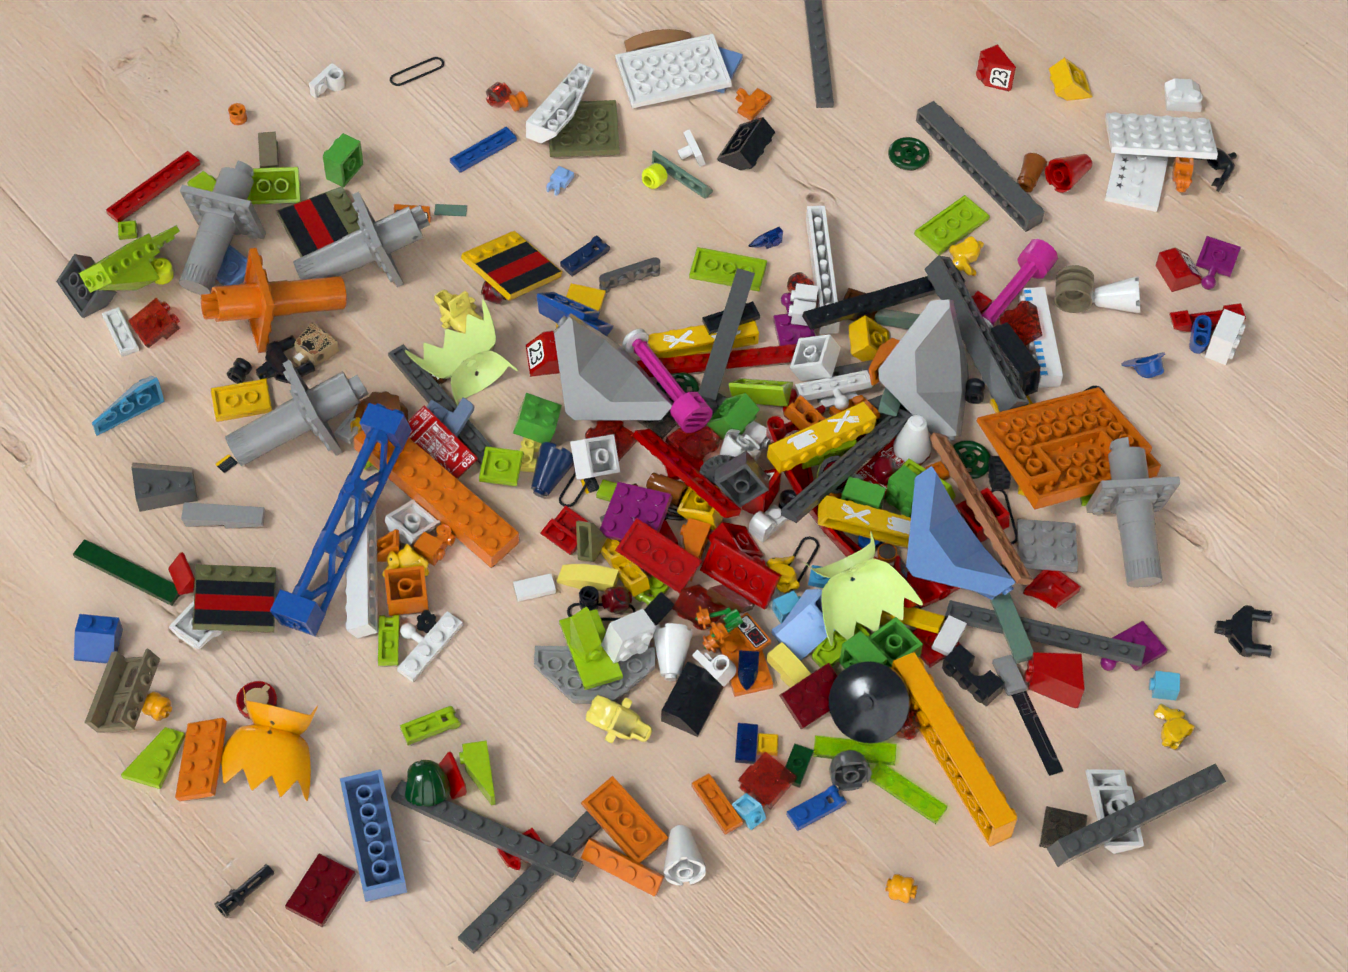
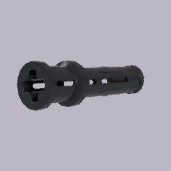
(235, 896)

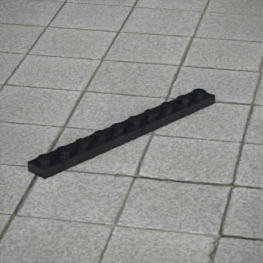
(869, 302)

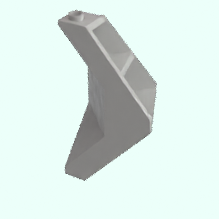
(931, 369)
(603, 378)

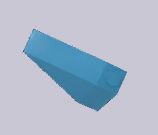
(133, 402)

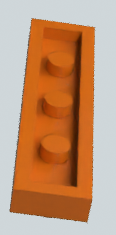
(622, 867)

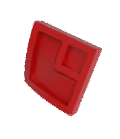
(1052, 588)

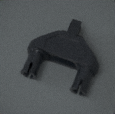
(275, 358)
(1239, 631)

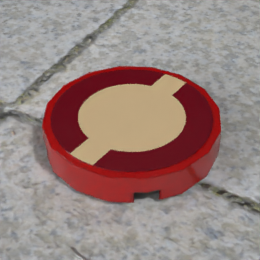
(257, 692)

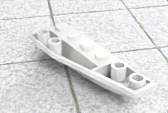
(559, 106)

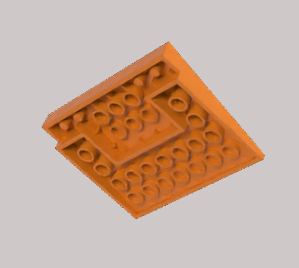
(1061, 445)

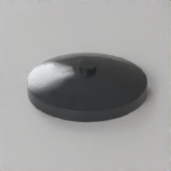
(869, 702)

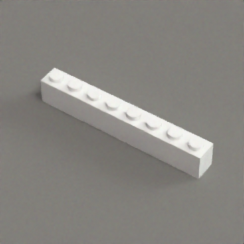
(821, 261)
(362, 576)

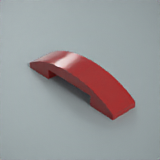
(1183, 320)

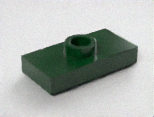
(798, 762)

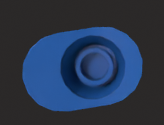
(1147, 366)

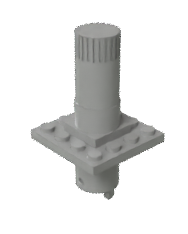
(219, 218)
(370, 243)
(304, 412)
(1134, 501)

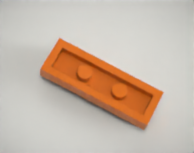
(717, 803)

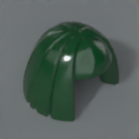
(426, 784)

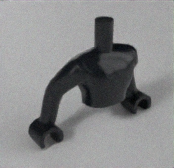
(1223, 162)

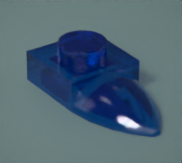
(769, 239)
(748, 668)

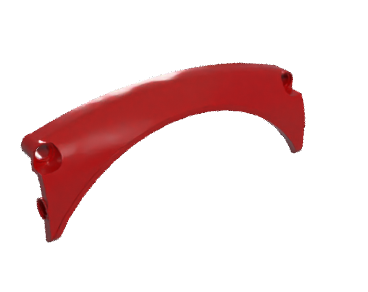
(800, 478)

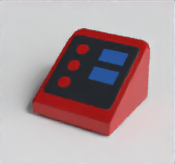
(900, 567)

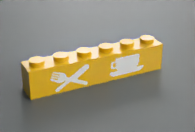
(697, 340)
(821, 437)
(863, 519)

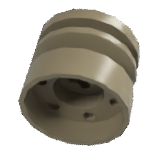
(1074, 289)

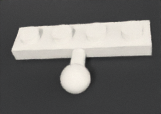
(835, 386)
(428, 646)

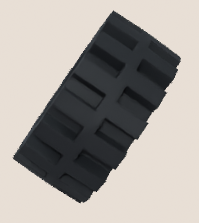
(998, 474)

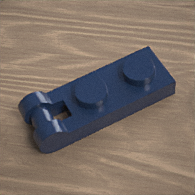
(584, 256)

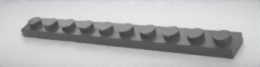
(818, 54)
(430, 391)
(844, 467)
(1052, 634)
(496, 835)
(525, 886)

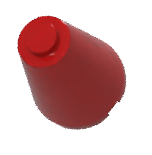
(1067, 171)

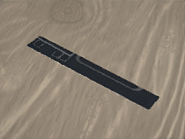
(1037, 733)

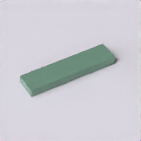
(1012, 628)

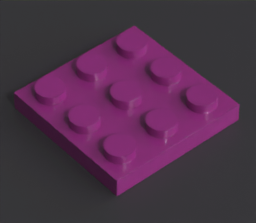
(632, 503)

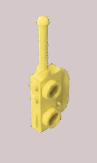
(528, 448)

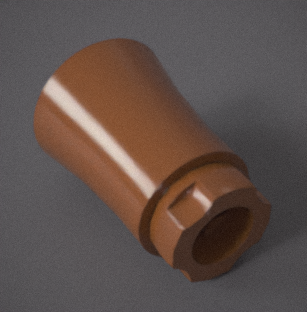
(1031, 170)
(667, 485)

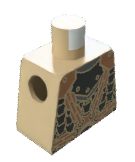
(315, 346)

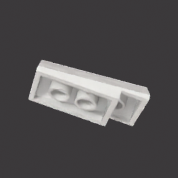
(1109, 795)

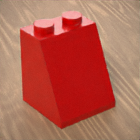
(1056, 677)

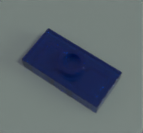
(746, 743)

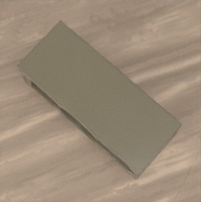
(268, 150)

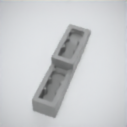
(228, 515)

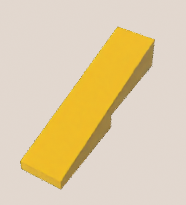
(629, 573)

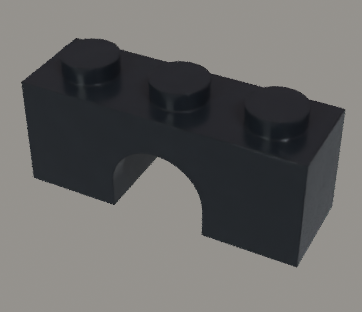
(983, 688)

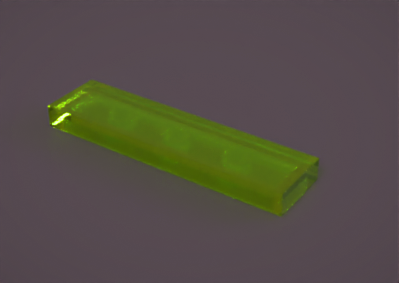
(874, 752)
(907, 792)

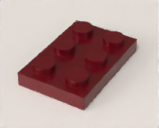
(810, 696)
(320, 890)

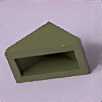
(589, 541)

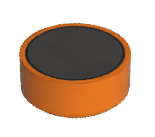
(887, 552)

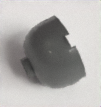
(849, 770)

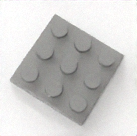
(1047, 545)

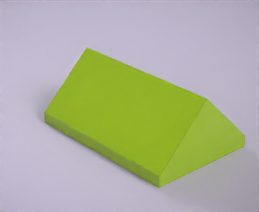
(275, 186)
(763, 391)

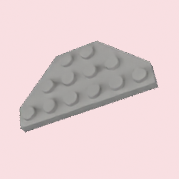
(559, 668)

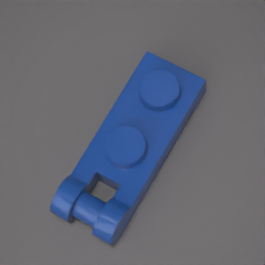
(816, 808)

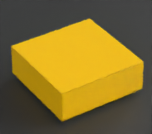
(767, 743)

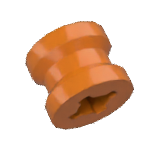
(518, 101)
(237, 114)

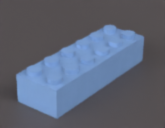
(373, 835)

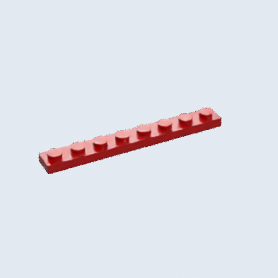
(687, 473)

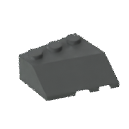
(162, 485)

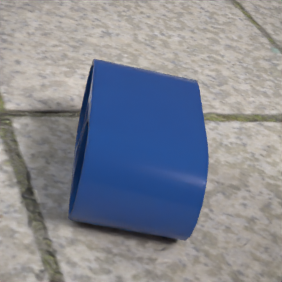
(1200, 334)

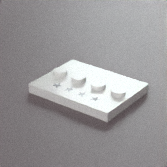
(1137, 180)

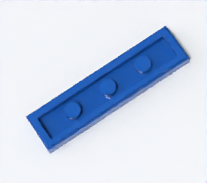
(483, 149)

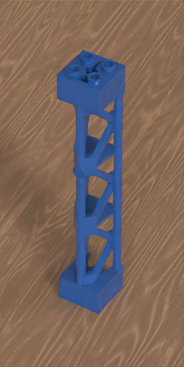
(297, 608)

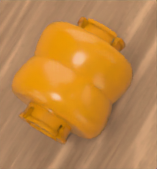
(157, 706)
(901, 888)

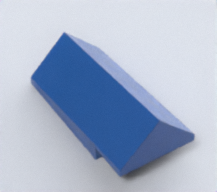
(556, 306)

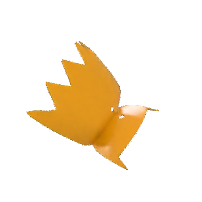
(264, 755)

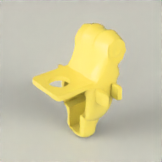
(455, 309)
(617, 720)

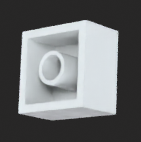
(1226, 337)
(815, 357)
(595, 456)
(628, 636)

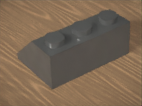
(76, 291)

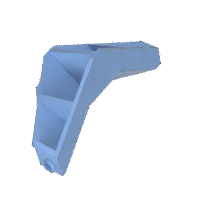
(944, 545)

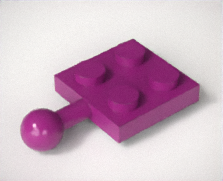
(1217, 258)
(785, 331)
(1141, 635)

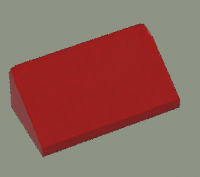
(182, 575)
(456, 781)

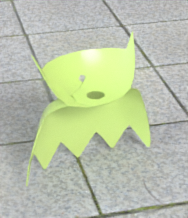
(464, 356)
(874, 589)

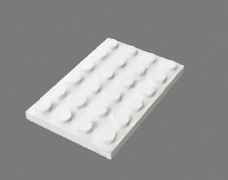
(673, 71)
(1160, 136)

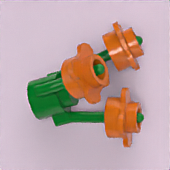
(718, 631)

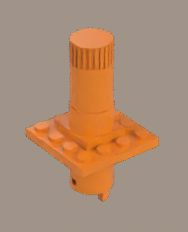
(263, 300)

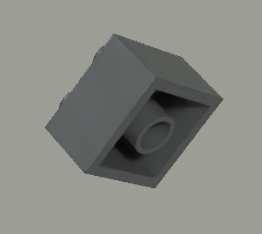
(741, 479)

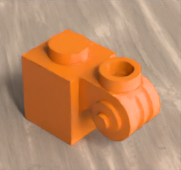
(1182, 173)
(433, 547)

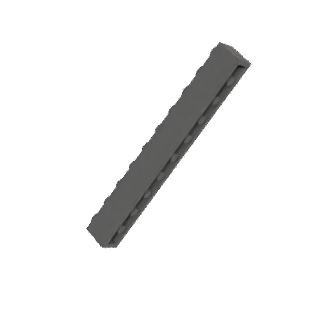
(980, 166)
(976, 335)
(1136, 815)

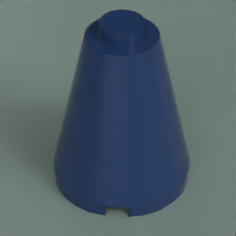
(550, 468)

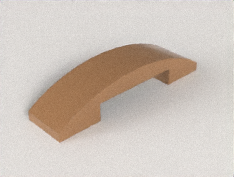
(655, 38)

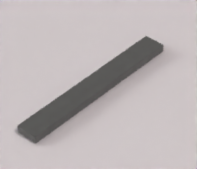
(726, 335)

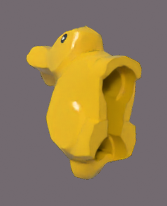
(966, 253)
(406, 558)
(789, 576)
(1175, 728)

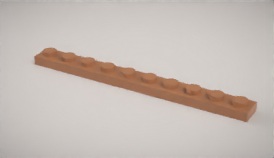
(981, 509)

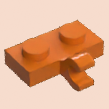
(752, 104)

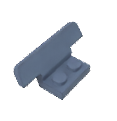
(453, 420)

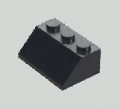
(747, 144)
(691, 699)

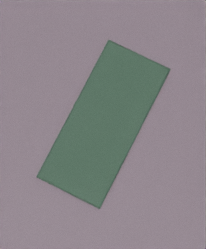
(450, 210)

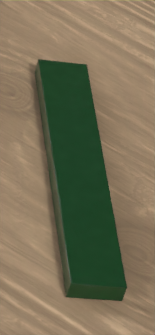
(126, 572)

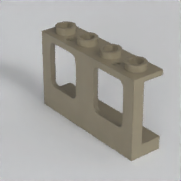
(114, 691)

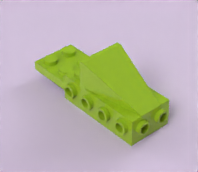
(128, 266)

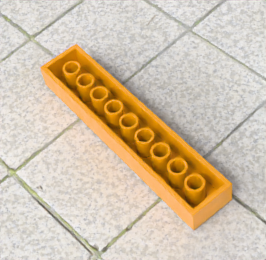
(956, 753)

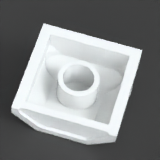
(1182, 95)
(411, 522)
(183, 627)

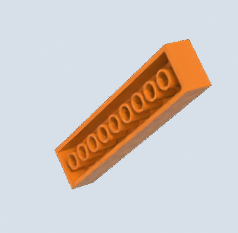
(447, 500)

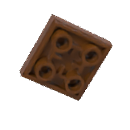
(723, 595)

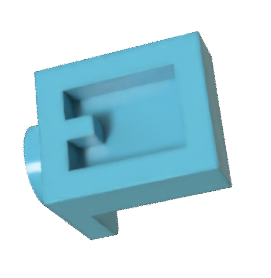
(749, 810)

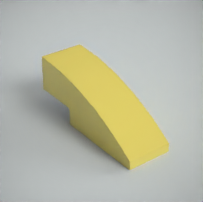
(588, 575)
(787, 665)

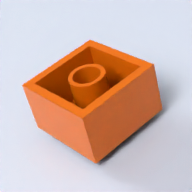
(406, 590)

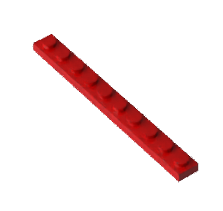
(737, 359)

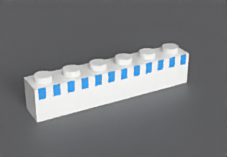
(1045, 347)

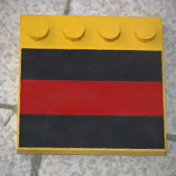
(511, 265)

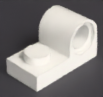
(330, 77)
(765, 524)
(715, 665)

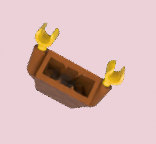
(385, 398)

